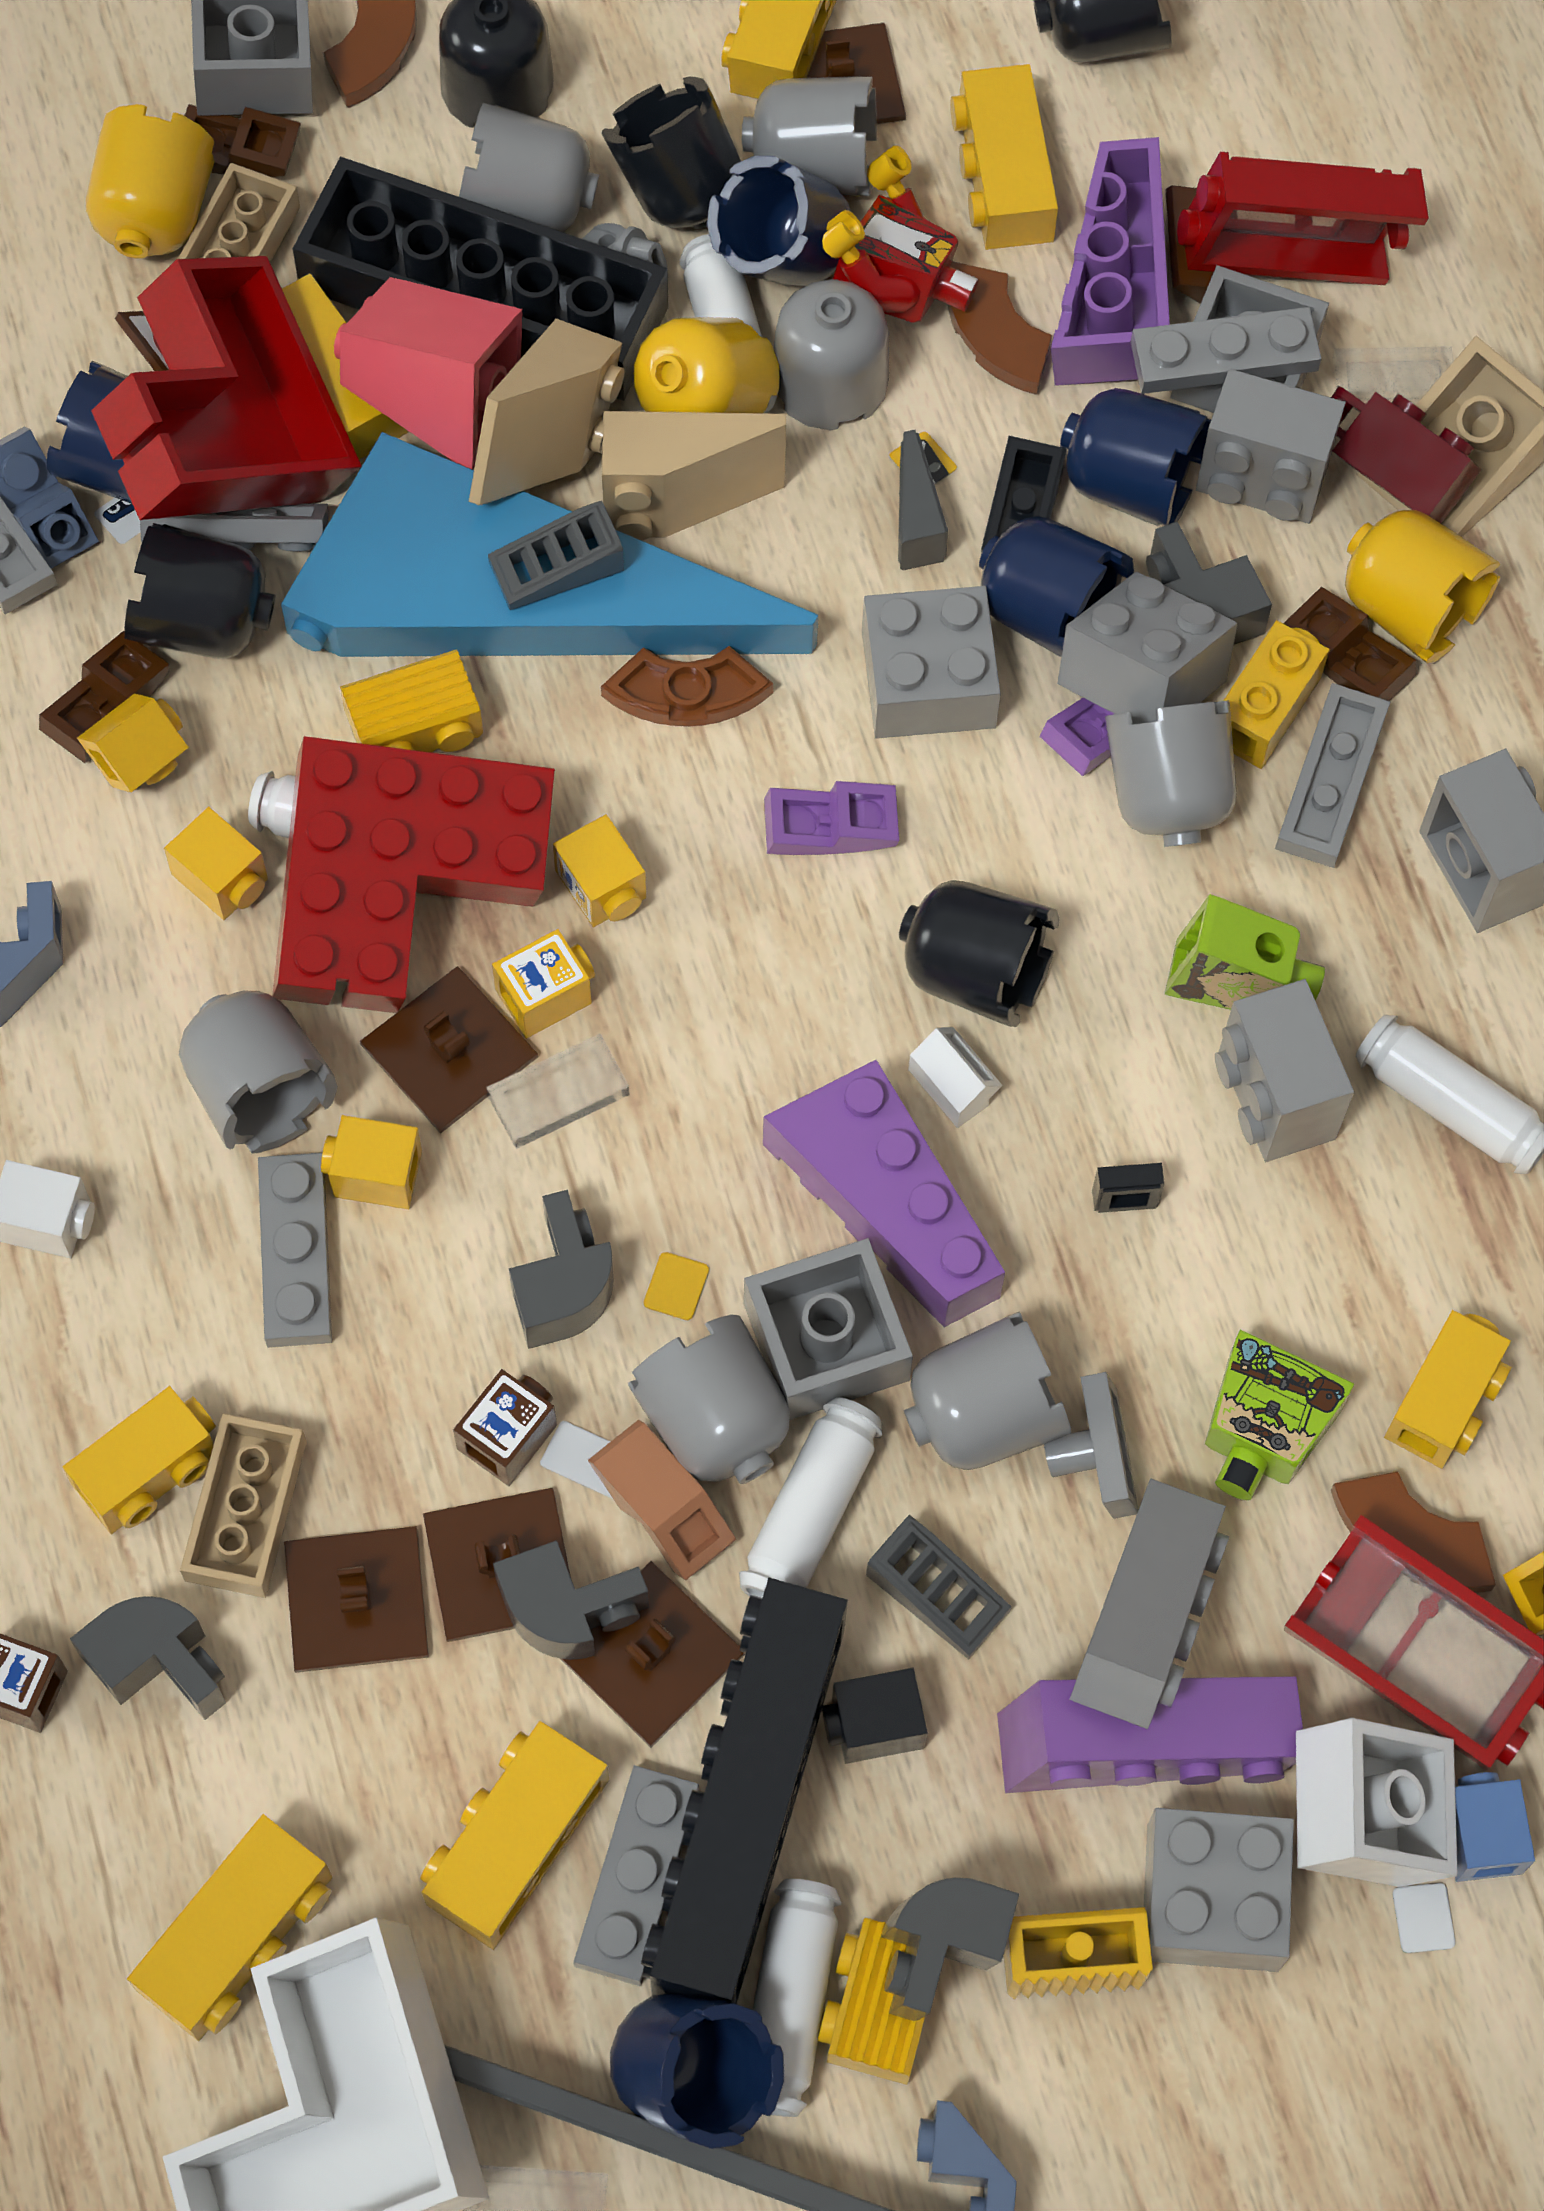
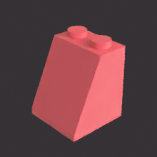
(430, 360)

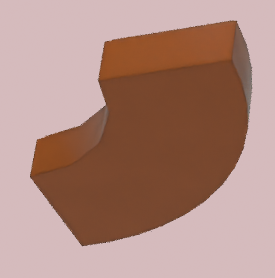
(372, 48)
(998, 335)
(687, 691)
(1449, 1545)

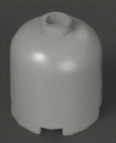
(817, 128)
(529, 168)
(832, 354)
(1175, 770)
(254, 1070)
(985, 1397)
(714, 1403)

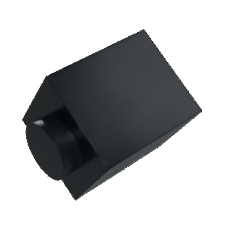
(876, 1716)

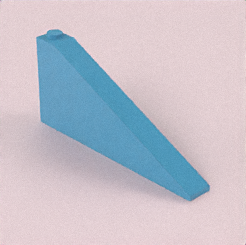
(413, 577)

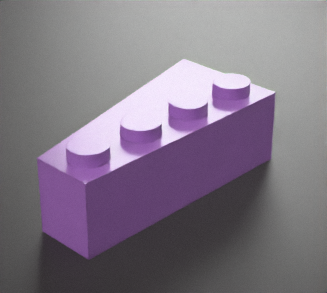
(1116, 268)
(881, 1178)
(1206, 1734)

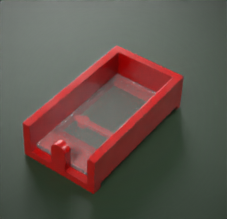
(1300, 219)
(1424, 1644)

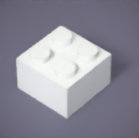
(1375, 1803)

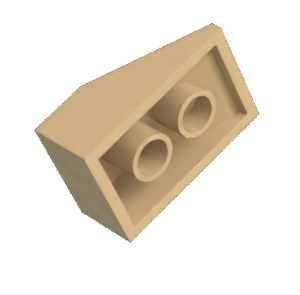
(547, 412)
(1496, 414)
(687, 466)

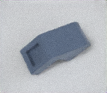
(40, 502)
(37, 954)
(963, 2158)

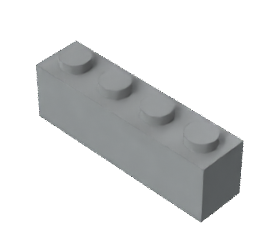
(1149, 1606)

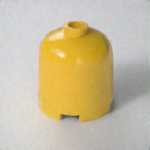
(148, 181)
(705, 367)
(1418, 580)

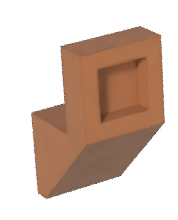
(662, 1497)

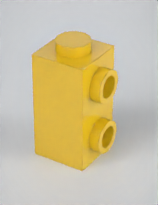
(1273, 690)
(1448, 1387)
(143, 1459)

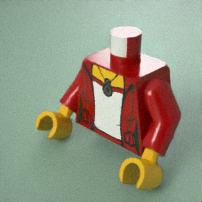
(897, 249)

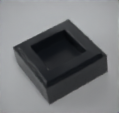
(1128, 1187)

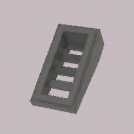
(921, 519)
(568, 530)
(935, 1552)

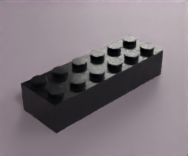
(387, 226)
(750, 1793)

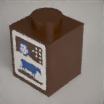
(506, 1425)
(28, 1682)

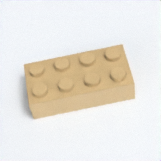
(244, 217)
(243, 1505)

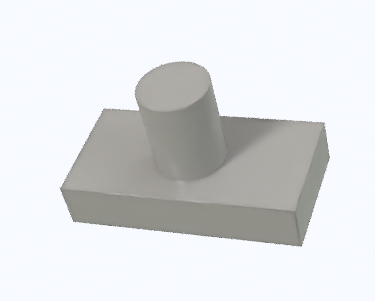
(1099, 1448)

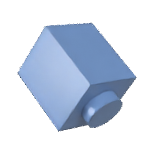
(1491, 1828)

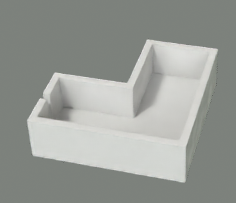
(365, 2089)

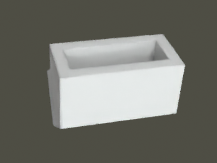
(953, 1075)

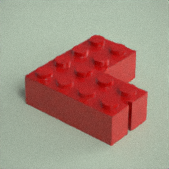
(239, 408)
(377, 831)

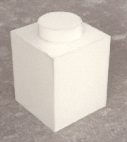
(43, 1209)

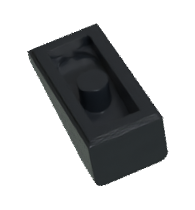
(1025, 484)

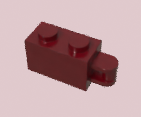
(1405, 456)

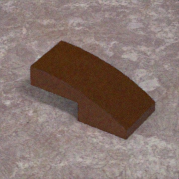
(254, 141)
(1355, 654)
(106, 682)

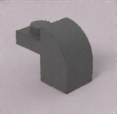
(1226, 588)
(566, 1291)
(554, 1613)
(142, 1639)
(944, 1920)

